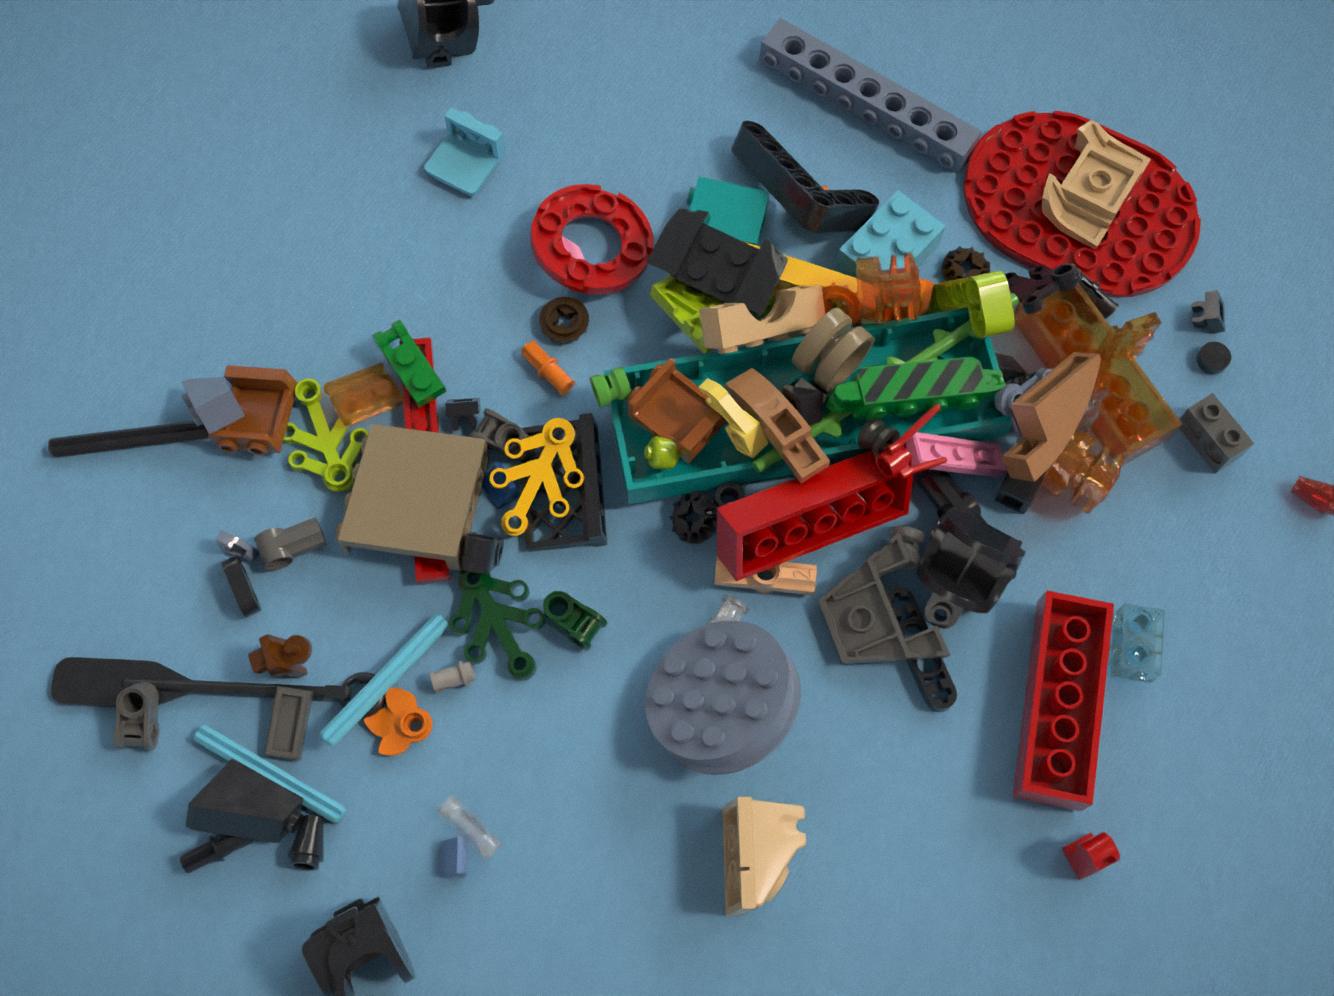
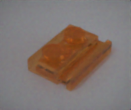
(1130, 339)
(363, 394)

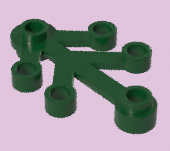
(493, 616)

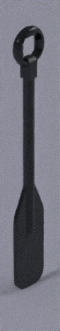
(101, 680)

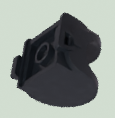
(441, 28)
(966, 566)
(351, 940)

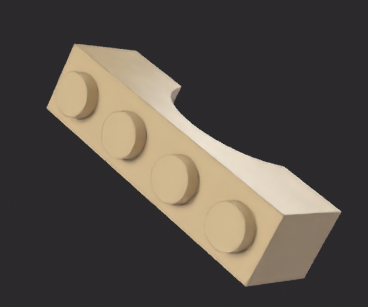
(732, 324)

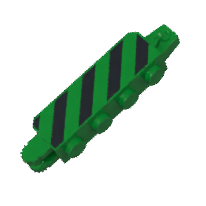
(915, 388)

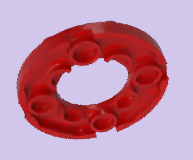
(579, 274)

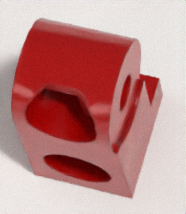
(1091, 854)

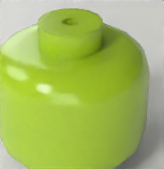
(661, 453)

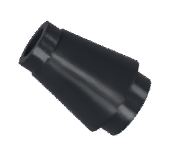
(308, 844)

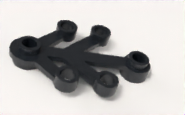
(1046, 281)

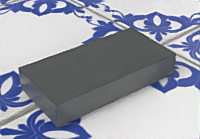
(288, 723)

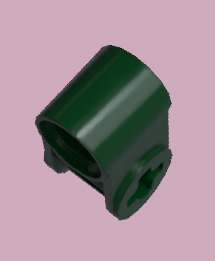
(574, 620)

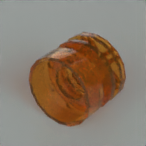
(887, 288)
(1083, 472)

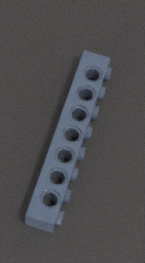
(800, 54)

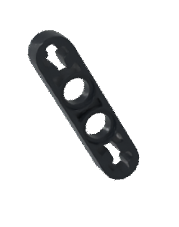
(944, 684)

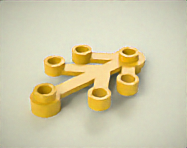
(539, 471)

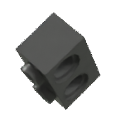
(1214, 433)

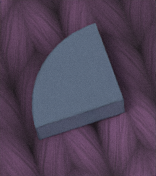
(235, 546)

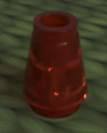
(1316, 494)

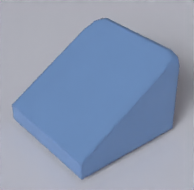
(454, 858)

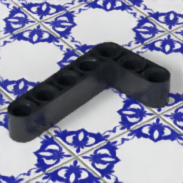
(796, 189)

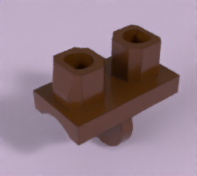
(281, 656)

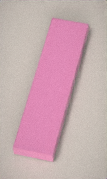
(961, 454)

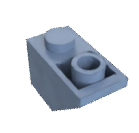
(211, 403)

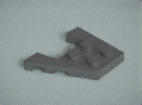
(864, 618)

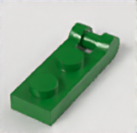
(409, 364)

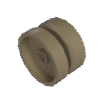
(832, 349)

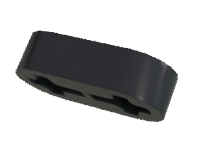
(241, 586)

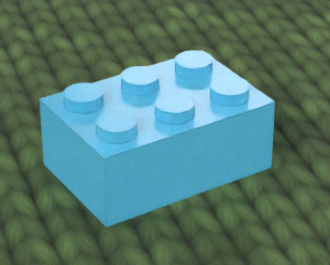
(894, 229)

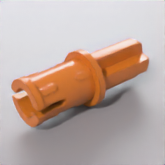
(547, 367)

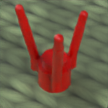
(897, 457)

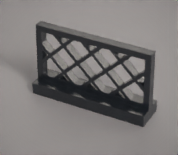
(591, 490)

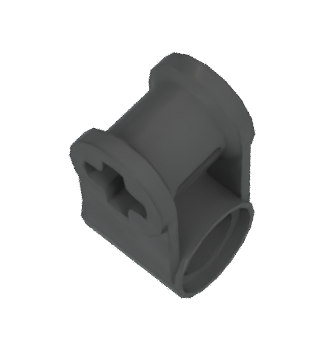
(498, 431)
(137, 724)

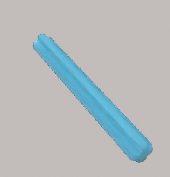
(383, 680)
(230, 750)

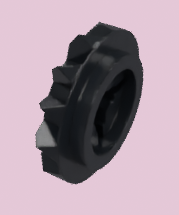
(703, 527)

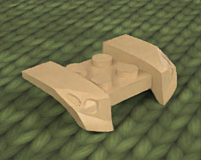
(1094, 186)

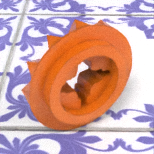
(842, 294)

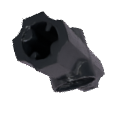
(947, 495)

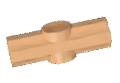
(787, 578)

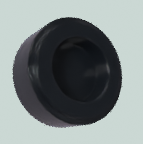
(1213, 357)

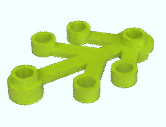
(325, 443)

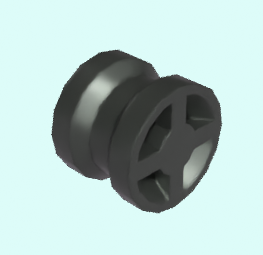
(877, 436)

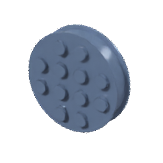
(723, 697)

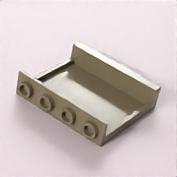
(414, 493)

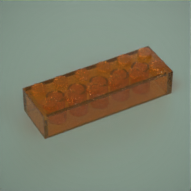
(1134, 412)

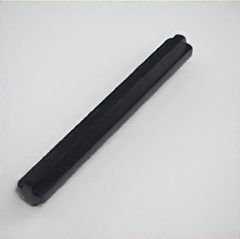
(126, 438)

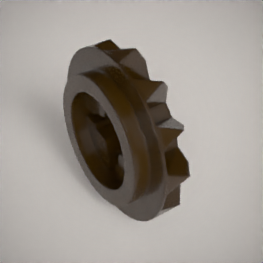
(955, 259)
(567, 308)

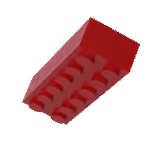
(808, 515)
(1064, 701)

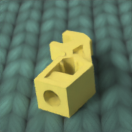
(742, 428)

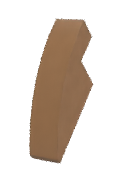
(1051, 415)

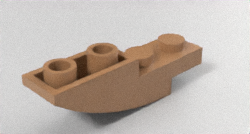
(780, 423)

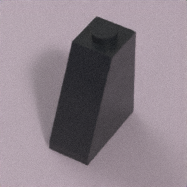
(245, 806)

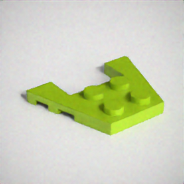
(683, 307)

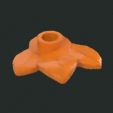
(394, 722)

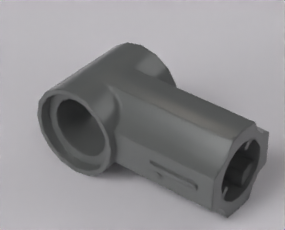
(281, 546)

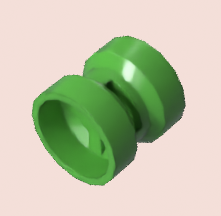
(610, 387)

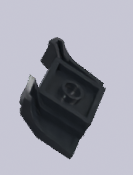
(717, 262)

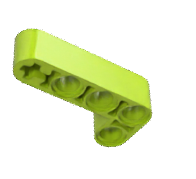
(986, 300)

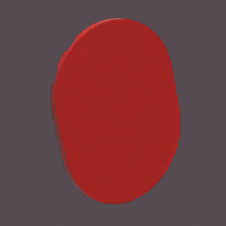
(1005, 189)

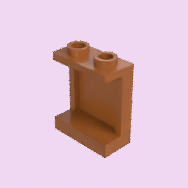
(266, 401)
(675, 408)

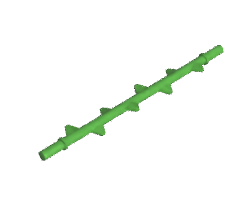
(831, 421)

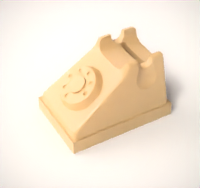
(757, 849)

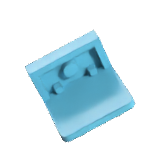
(466, 153)

